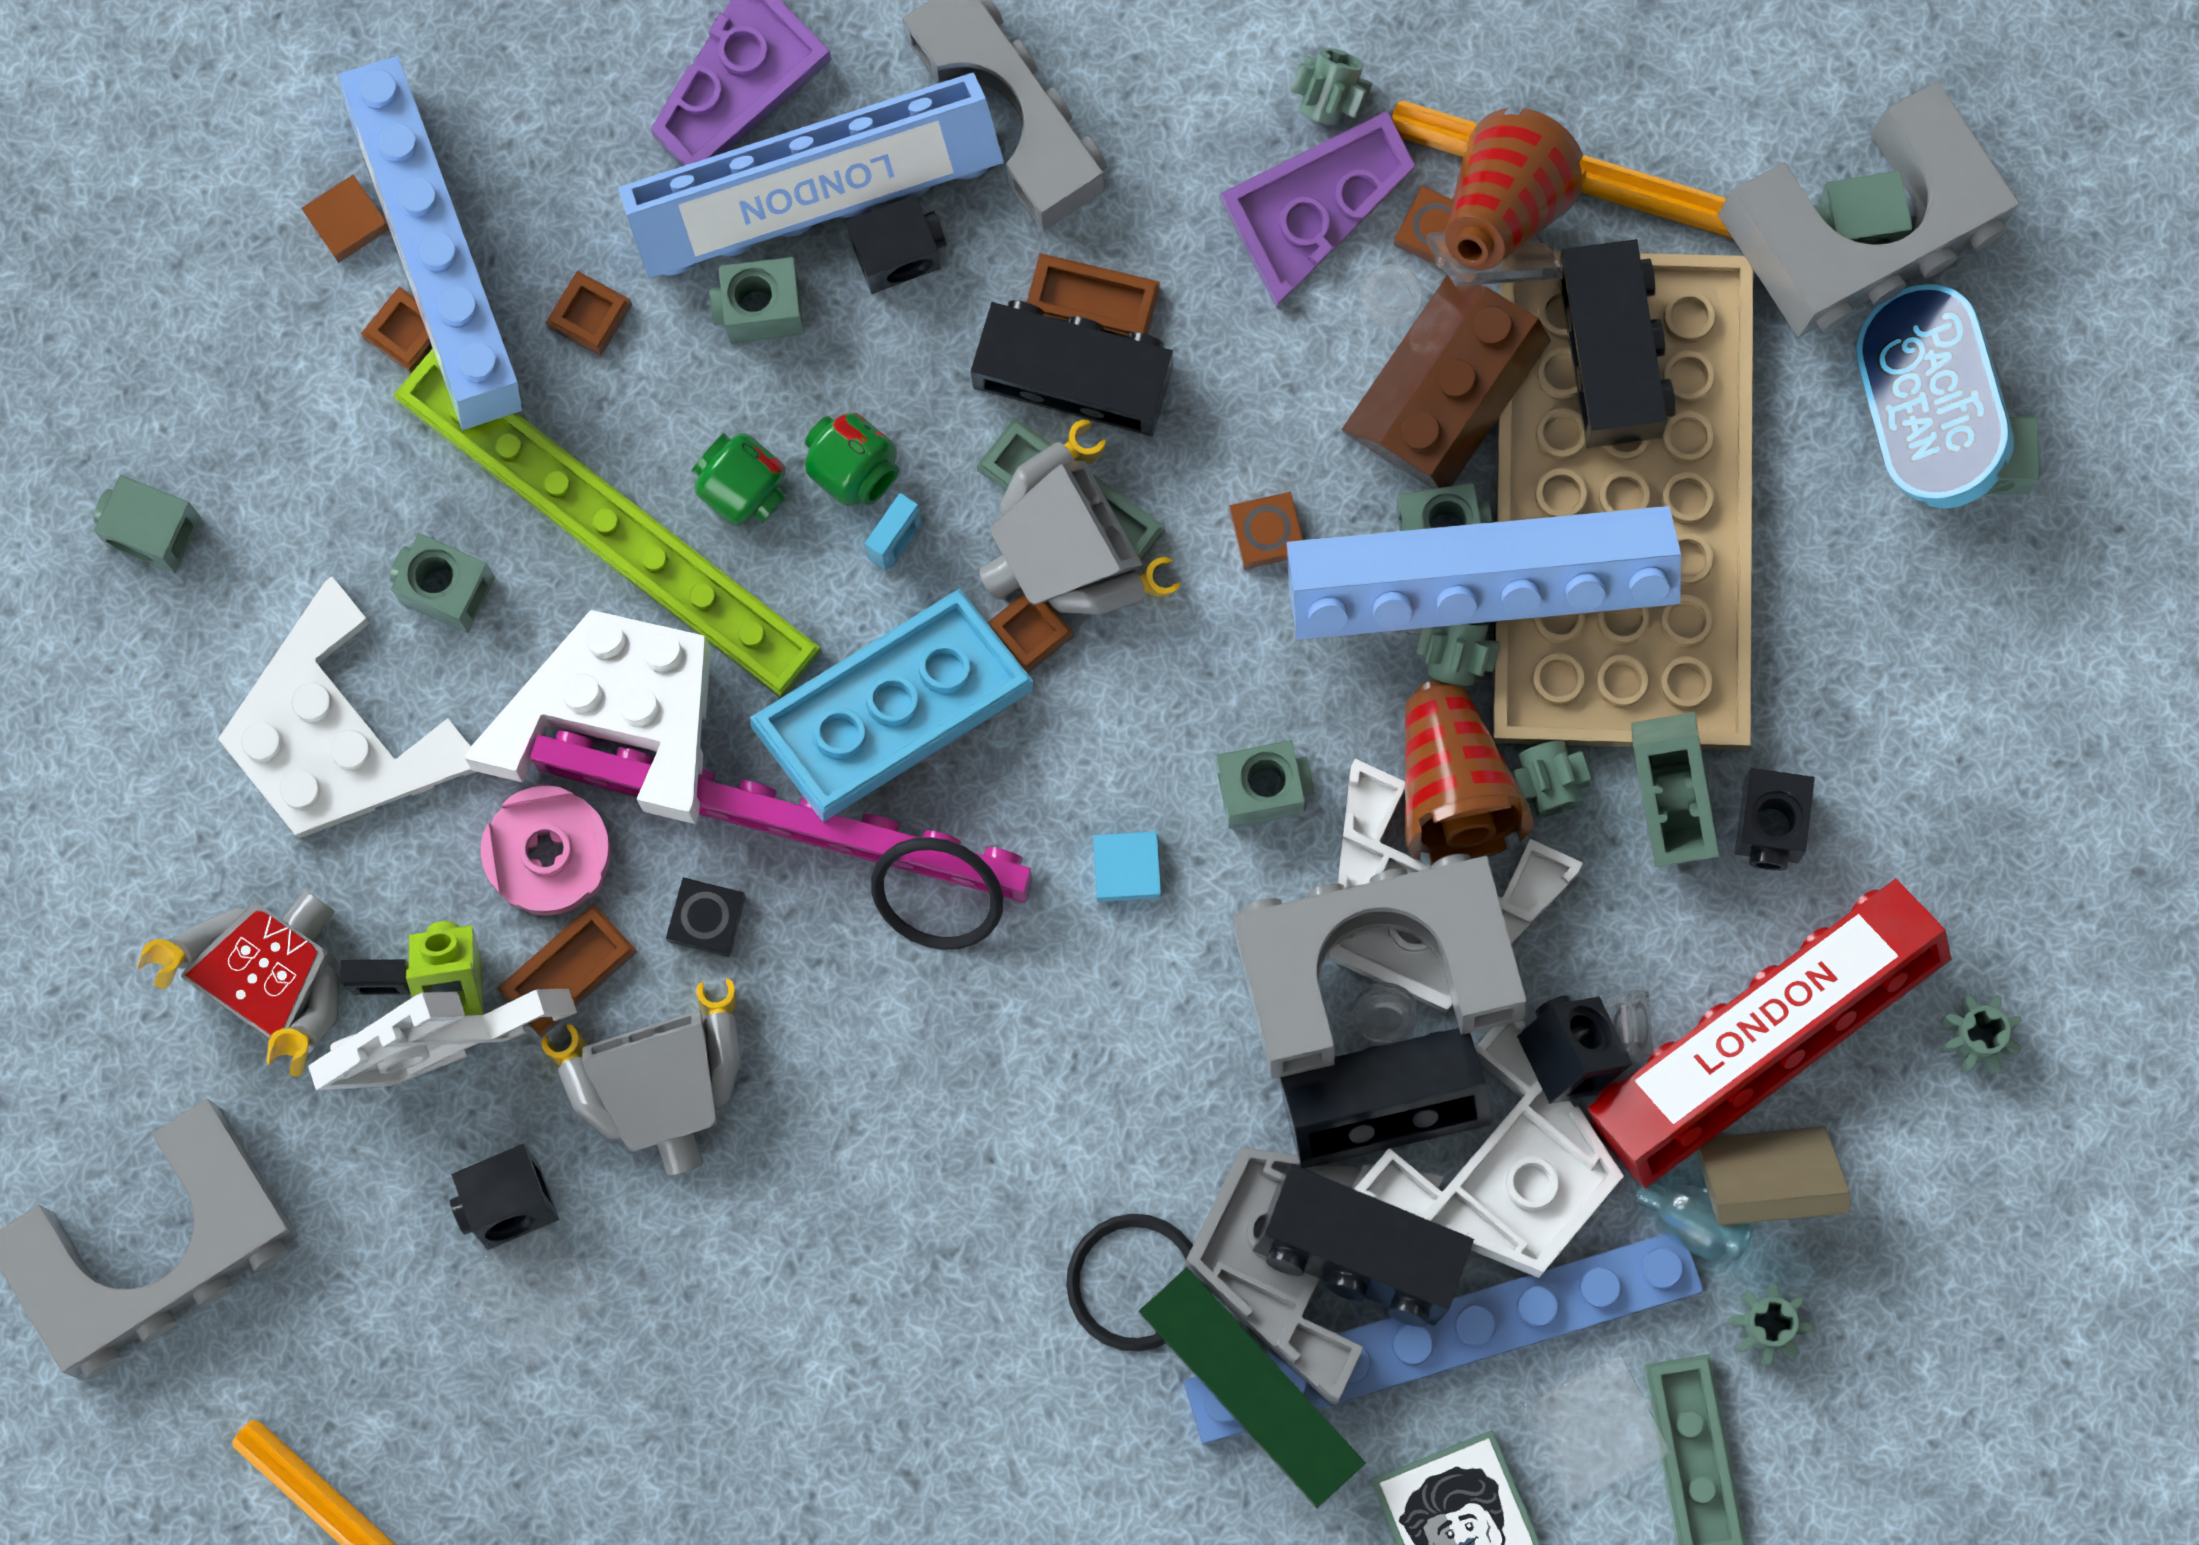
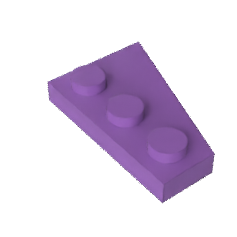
(742, 74)
(1315, 200)

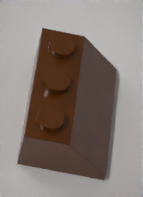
(1448, 382)

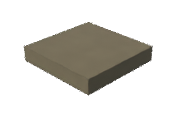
(1773, 1176)

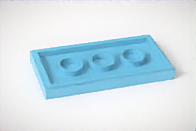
(891, 704)

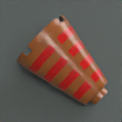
(1511, 186)
(1456, 779)

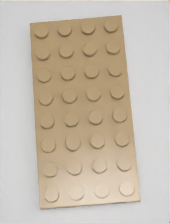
(1602, 670)

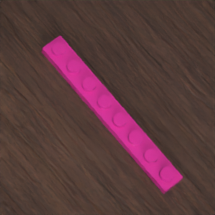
(756, 808)

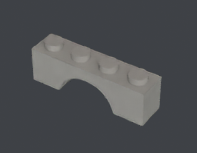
(1051, 165)

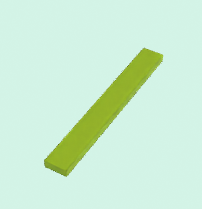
(619, 534)

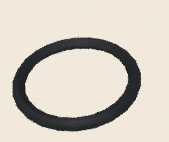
(953, 849)
(1076, 1263)

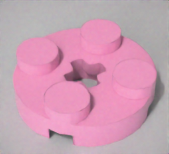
(517, 829)

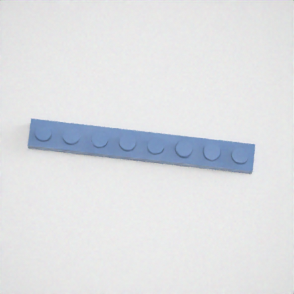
(1492, 1323)

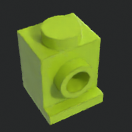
(444, 956)

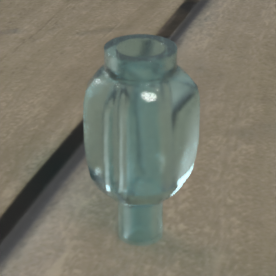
(1690, 1221)

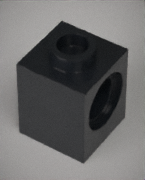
(896, 243)
(1777, 791)
(1573, 1048)
(502, 1198)

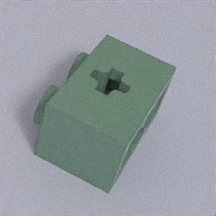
(1675, 789)

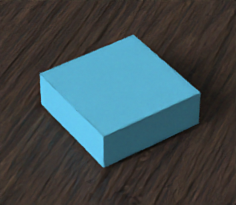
(893, 532)
(1126, 866)

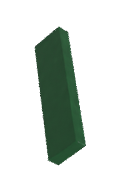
(1251, 1388)

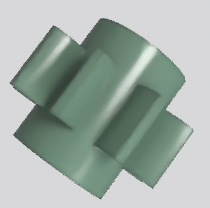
(1331, 86)
(1458, 652)
(1552, 777)
(1977, 1051)
(1756, 1336)

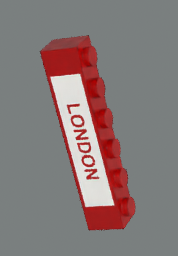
(1769, 1032)

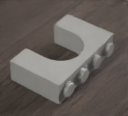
(1823, 275)
(1446, 907)
(233, 1229)

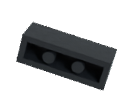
(1615, 343)
(1072, 367)
(1386, 1098)
(1362, 1247)

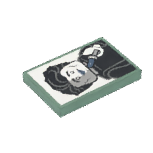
(1455, 1498)

